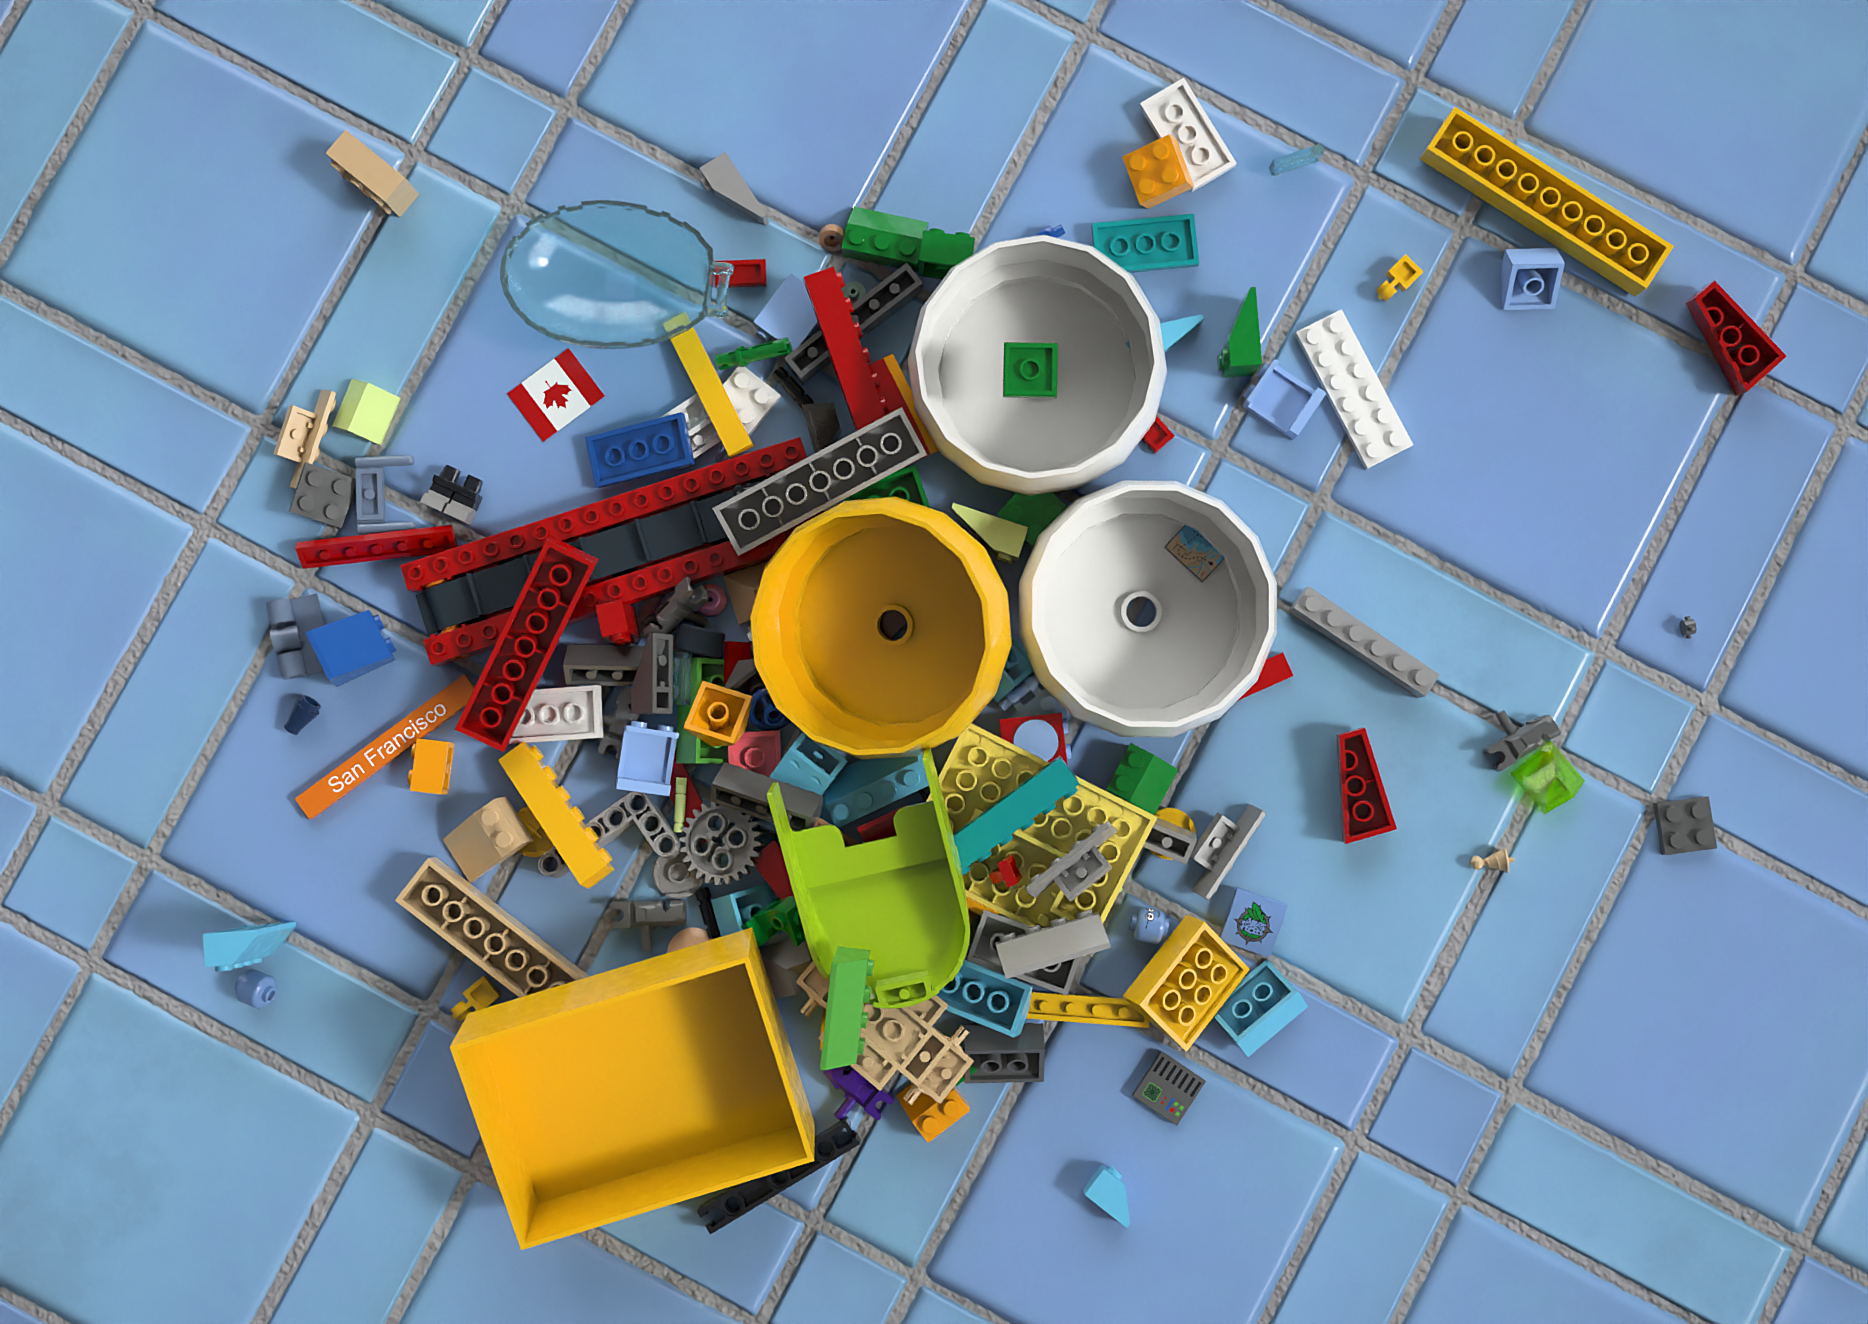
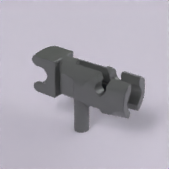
(678, 609)
(616, 722)
(1520, 740)
(649, 915)

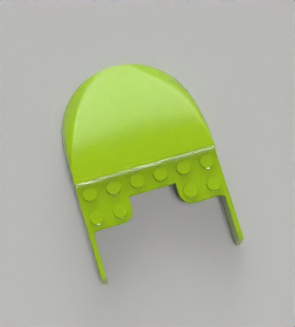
(883, 896)

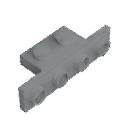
(1221, 846)
(1078, 868)

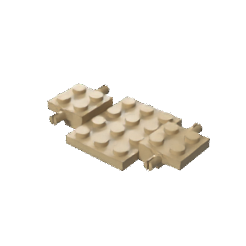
(901, 1041)

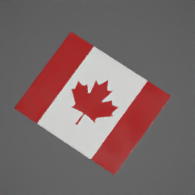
(555, 394)

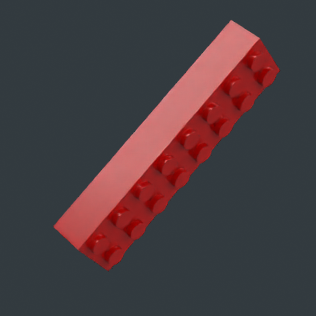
(526, 643)

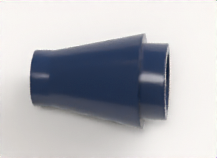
(302, 714)

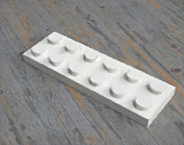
(1353, 389)

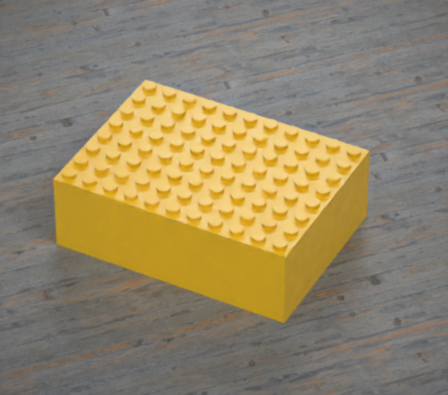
(635, 1088)

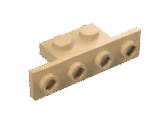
(303, 432)

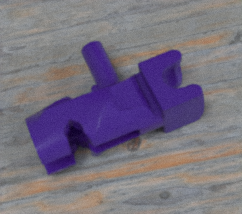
(857, 1090)

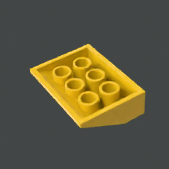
(1186, 981)

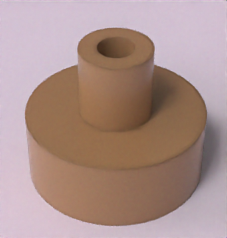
(831, 237)

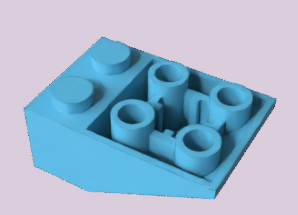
(809, 765)

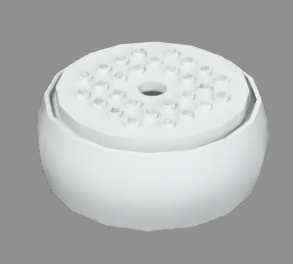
(1037, 294)
(1204, 635)

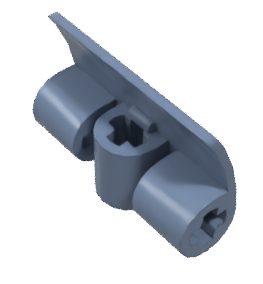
(289, 626)

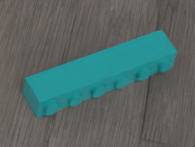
(1014, 812)

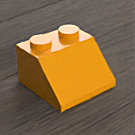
(932, 1117)

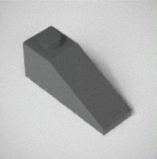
(654, 678)

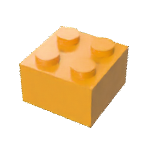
(1158, 171)

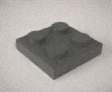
(322, 495)
(1685, 825)

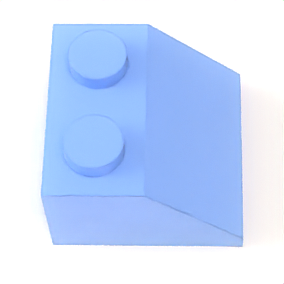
(1531, 278)

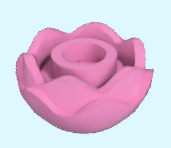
(718, 603)

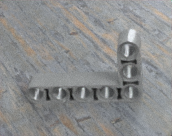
(610, 831)

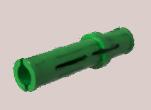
(743, 355)

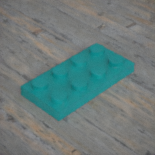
(1149, 242)

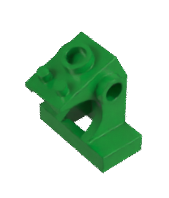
(774, 917)

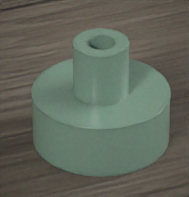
(854, 287)

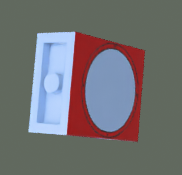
(1038, 735)

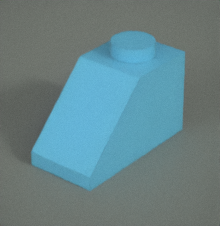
(1109, 1193)

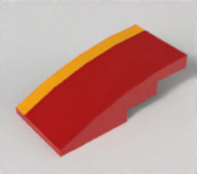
(899, 394)

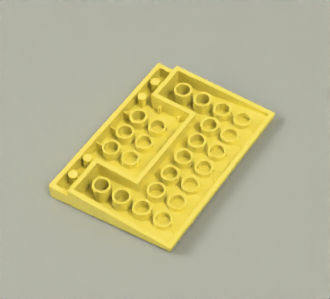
(987, 769)

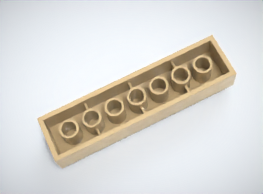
(485, 931)

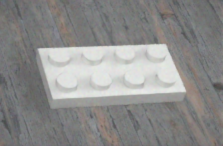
(1181, 115)
(561, 715)

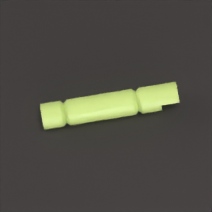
(680, 802)

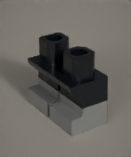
(454, 499)

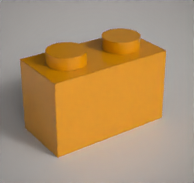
(431, 766)

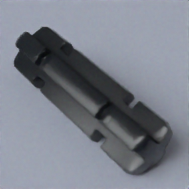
(792, 387)
(707, 912)

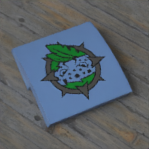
(1253, 922)

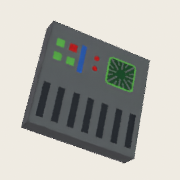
(1169, 1087)

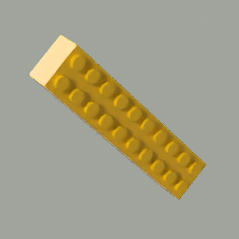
(1546, 202)

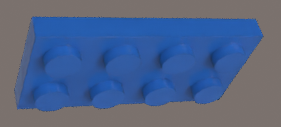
(640, 450)

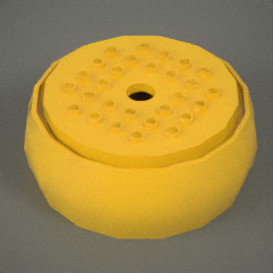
(823, 638)

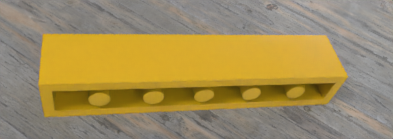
(556, 815)

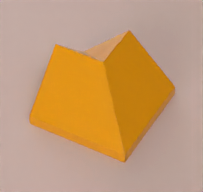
(718, 715)

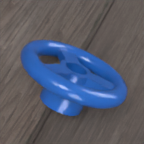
(772, 717)

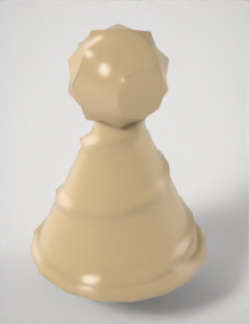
(1496, 861)

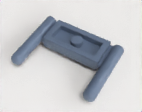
(371, 494)

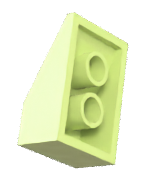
(999, 535)

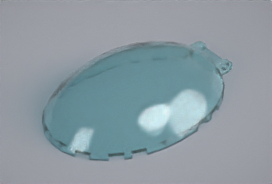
(612, 275)

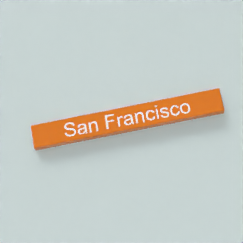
(386, 748)

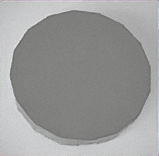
(674, 878)

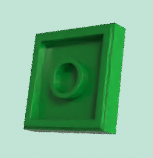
(1030, 370)

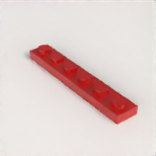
(376, 546)

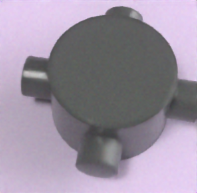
(1687, 627)

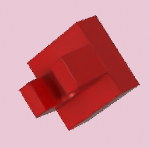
(1006, 871)

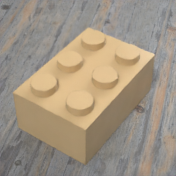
(371, 174)

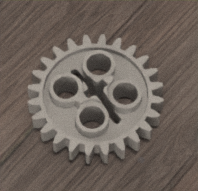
(739, 856)

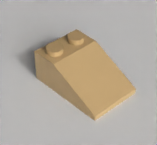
(487, 838)

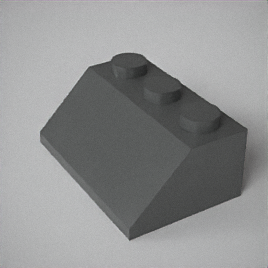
(1004, 1057)

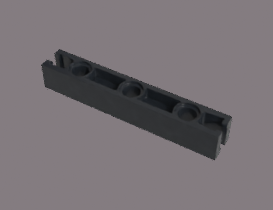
(762, 1189)

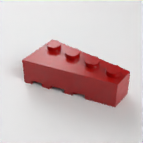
(1734, 338)
(1362, 793)

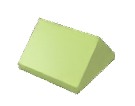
(366, 411)

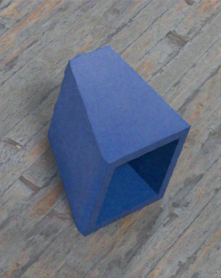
(351, 647)

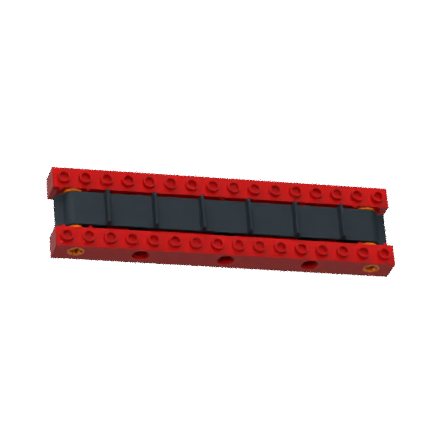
(662, 535)

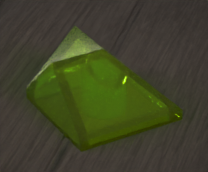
(1548, 778)

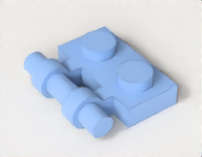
(1041, 704)

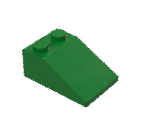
(1242, 348)

